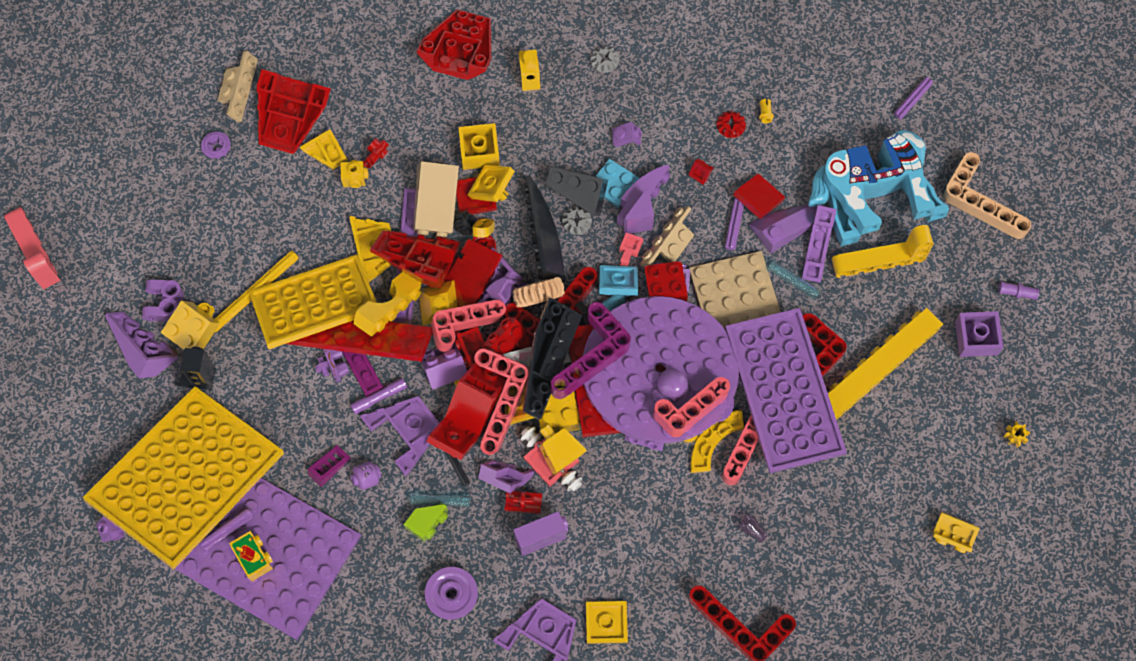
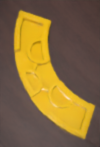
(710, 438)

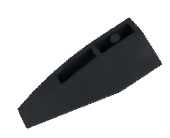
(545, 239)
(548, 354)

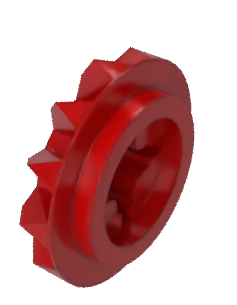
(725, 128)

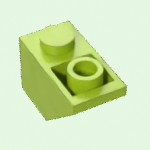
(424, 521)

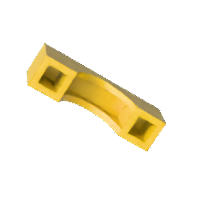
(374, 316)

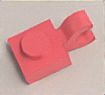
(630, 247)

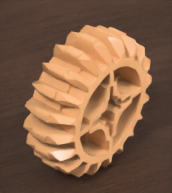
(538, 292)

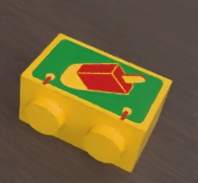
(251, 556)

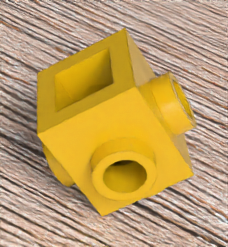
(353, 174)

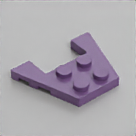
(412, 422)
(545, 627)

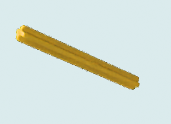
(266, 279)

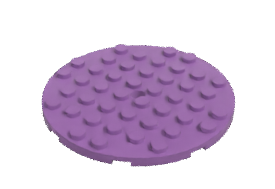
(669, 335)

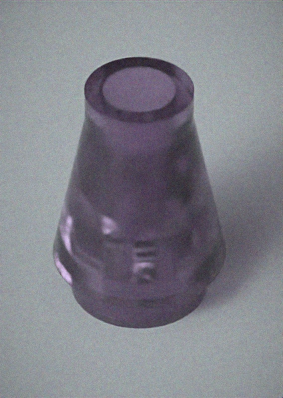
(752, 527)

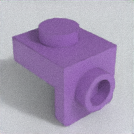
(626, 134)

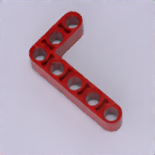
(568, 297)
(833, 340)
(738, 628)

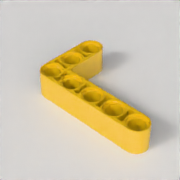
(885, 257)

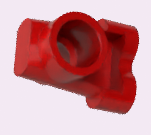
(377, 150)

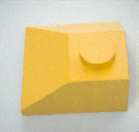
(436, 300)

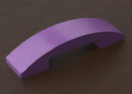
(818, 244)

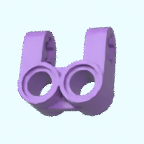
(163, 288)

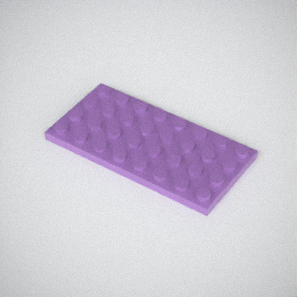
(785, 391)

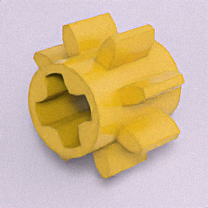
(1022, 434)

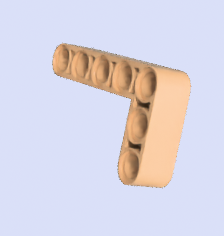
(980, 201)

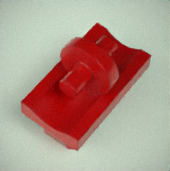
(523, 502)

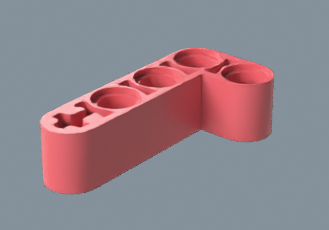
(469, 320)
(694, 404)
(741, 448)

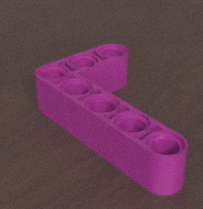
(595, 355)

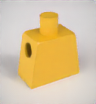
(529, 66)
(560, 448)

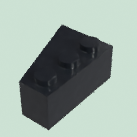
(195, 369)

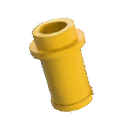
(766, 114)

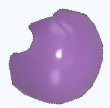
(673, 384)

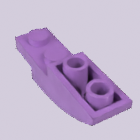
(649, 182)

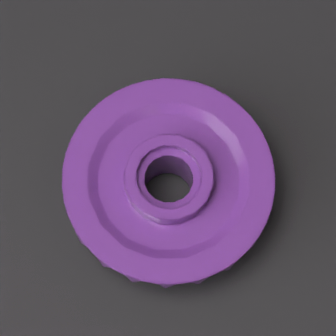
(451, 579)

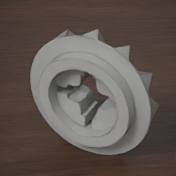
(606, 66)
(570, 225)

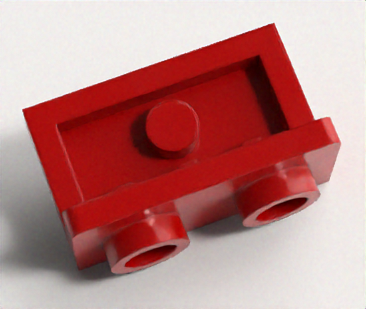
(470, 343)

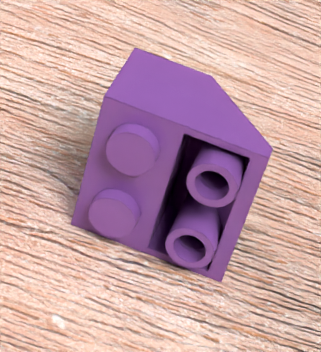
(443, 367)

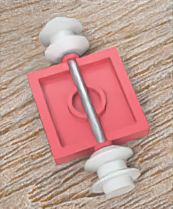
(539, 465)

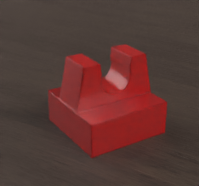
(700, 171)

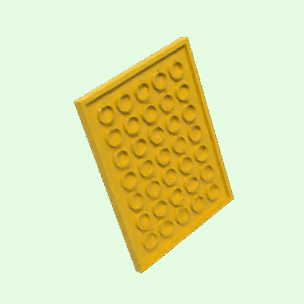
(183, 477)

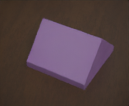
(640, 216)

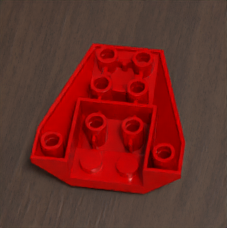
(458, 45)

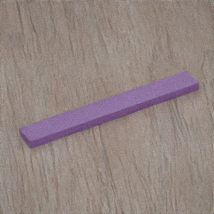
(407, 227)

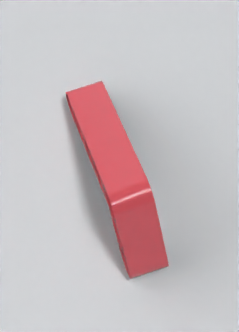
(36, 259)
(505, 397)

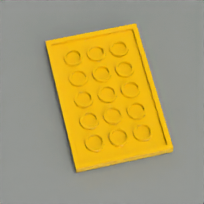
(311, 301)

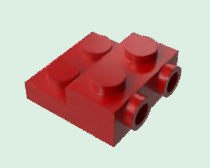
(508, 338)

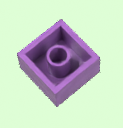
(979, 334)

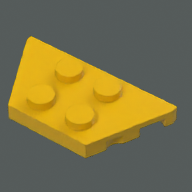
(365, 235)

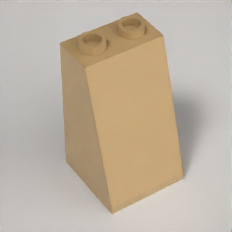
(435, 198)

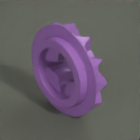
(212, 139)

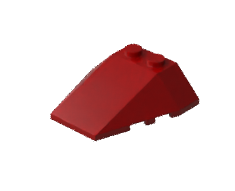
(287, 110)
(418, 257)

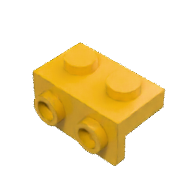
(955, 532)

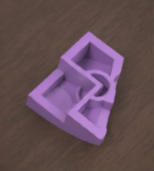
(503, 289)
(504, 475)

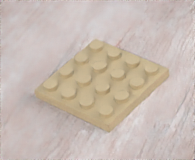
(735, 289)

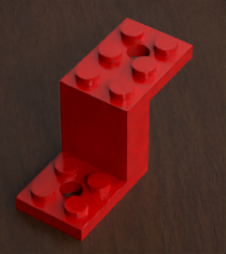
(468, 410)

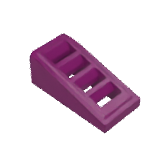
(327, 475)

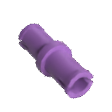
(1018, 290)

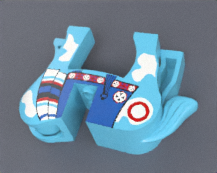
(852, 178)

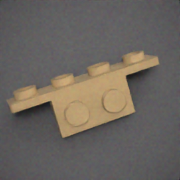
(237, 86)
(672, 240)

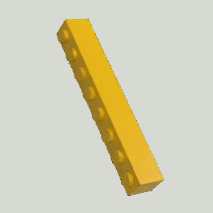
(883, 361)

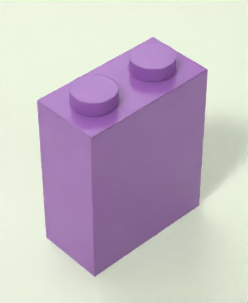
(541, 533)

